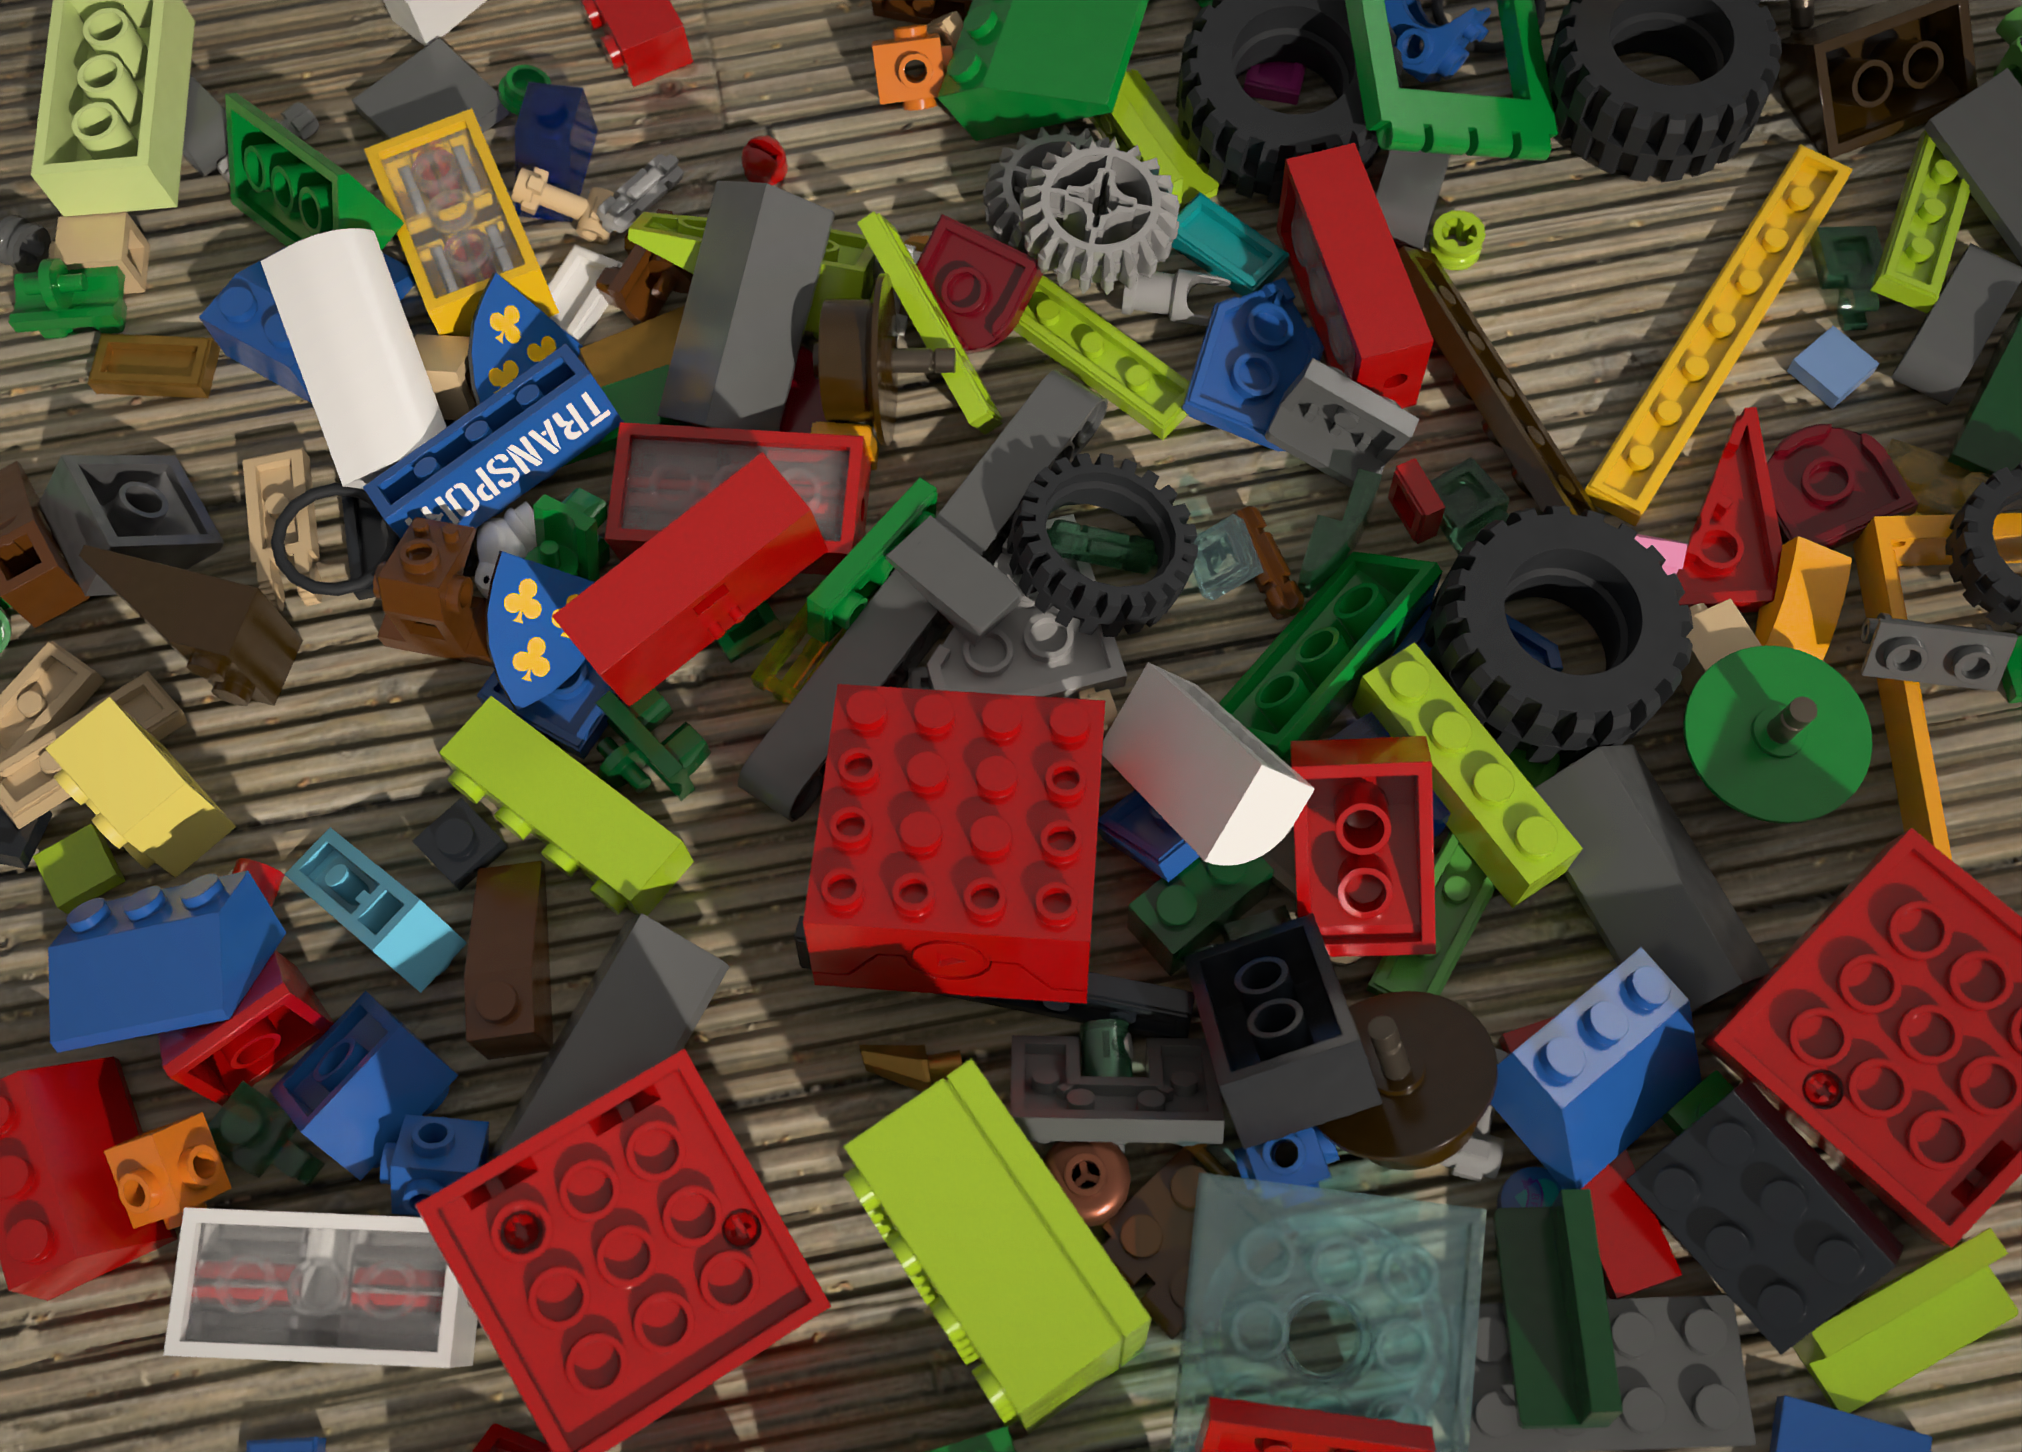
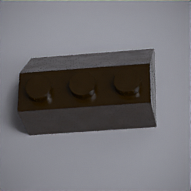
(1877, 71)

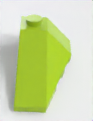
(843, 274)

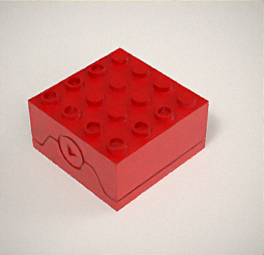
(956, 844)
(1898, 1038)
(623, 1258)

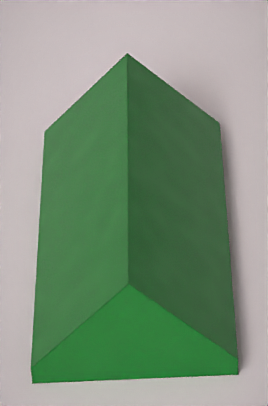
(292, 185)
(1329, 646)

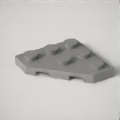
(1029, 651)

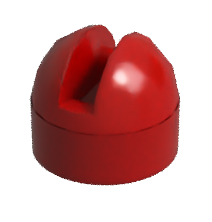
(759, 165)

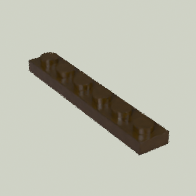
(1487, 382)

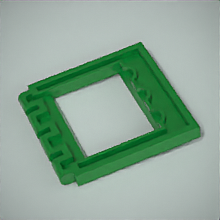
(1456, 121)

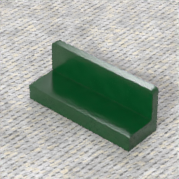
(1557, 1314)

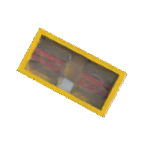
(455, 220)

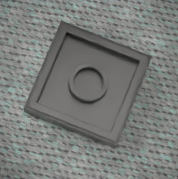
(427, 90)

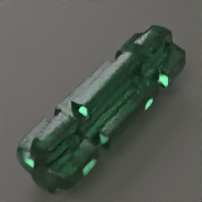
(1102, 546)

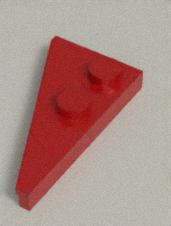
(1737, 530)

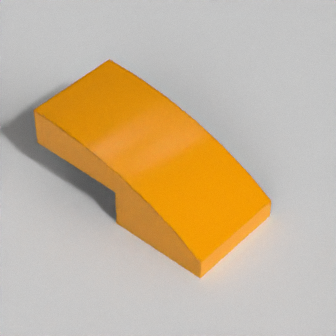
(1806, 599)

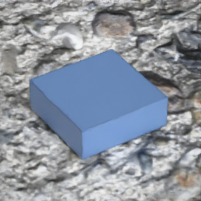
(1832, 367)

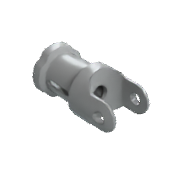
(1169, 294)

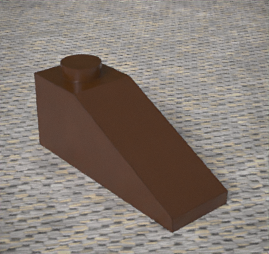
(509, 963)

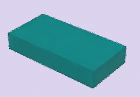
(1227, 246)

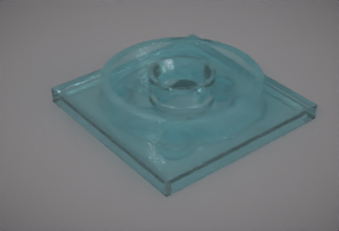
(1391, 1263)

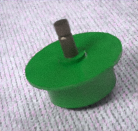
(1777, 734)

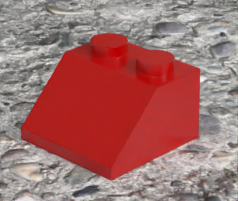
(265, 1031)

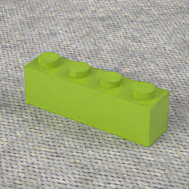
(1489, 799)
(566, 808)

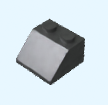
(126, 507)

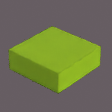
(78, 868)

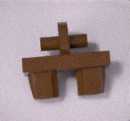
(642, 282)

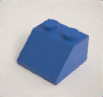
(361, 1083)

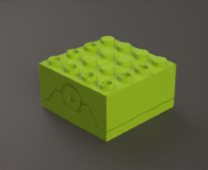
(996, 1249)

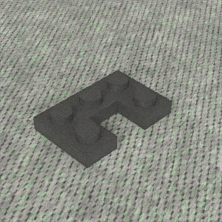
(1171, 1105)

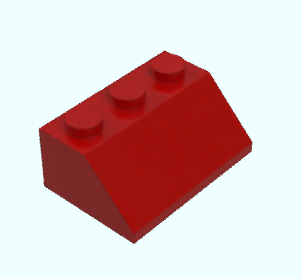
(56, 1186)

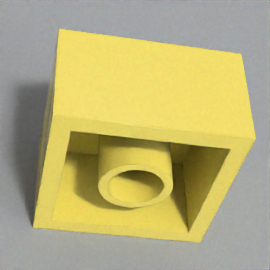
(137, 790)

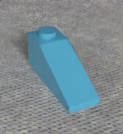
(376, 909)

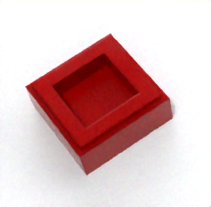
(1416, 501)

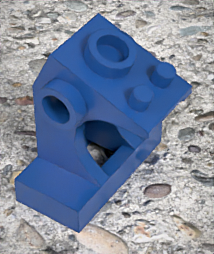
(1433, 49)

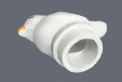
(510, 534)

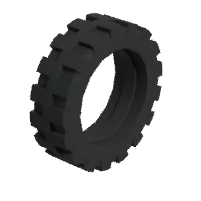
(1975, 553)

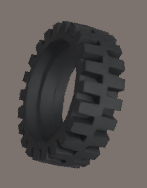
(1131, 498)

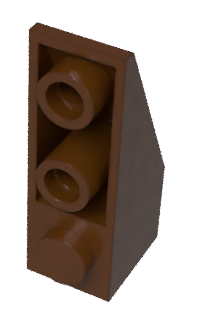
(32, 566)

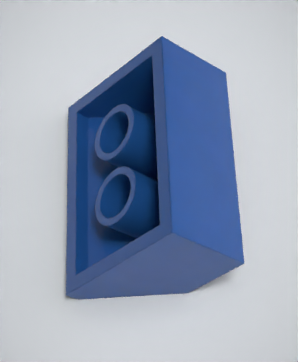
(158, 960)
(1600, 1071)

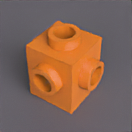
(893, 54)
(168, 1171)

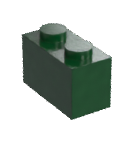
(1194, 907)

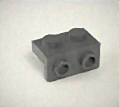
(1338, 424)

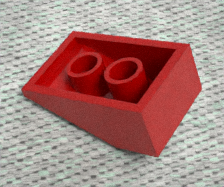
(1367, 844)

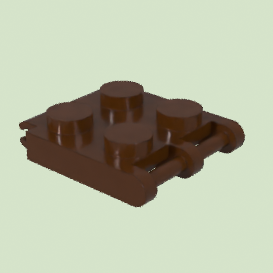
(1155, 1235)

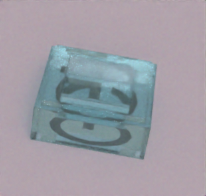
(1225, 558)

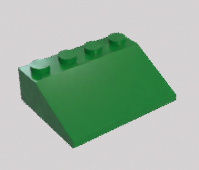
(1038, 62)

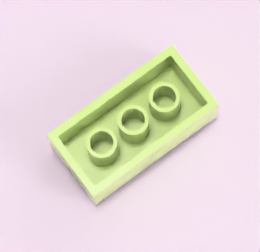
(113, 105)

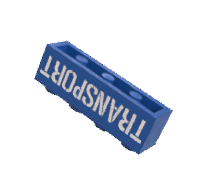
(498, 447)

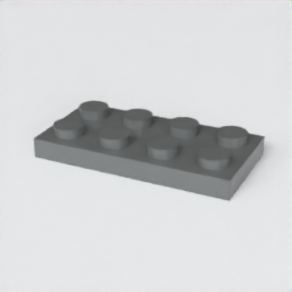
(1675, 1378)

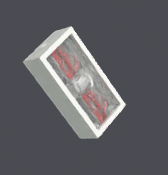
(316, 1291)

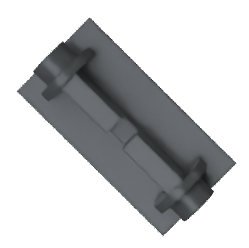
(1936, 652)

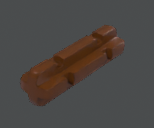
(1283, 595)

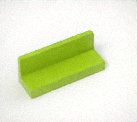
(1144, 121)
(1908, 1323)

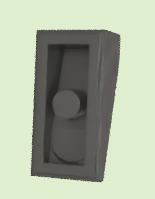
(955, 579)

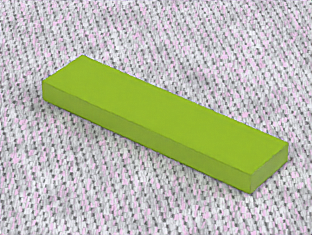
(1922, 230)
(930, 320)
(1104, 358)

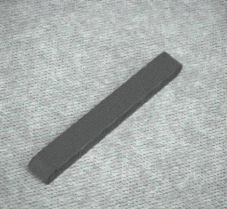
(898, 621)

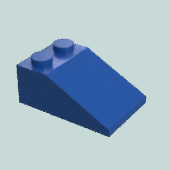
(251, 329)

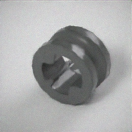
(23, 243)

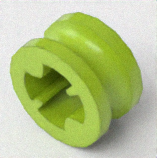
(1466, 228)

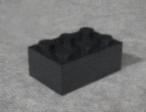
(1280, 1032)
(1766, 1216)

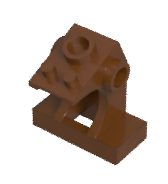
(427, 587)

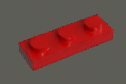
(1262, 1427)

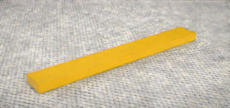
(1716, 336)

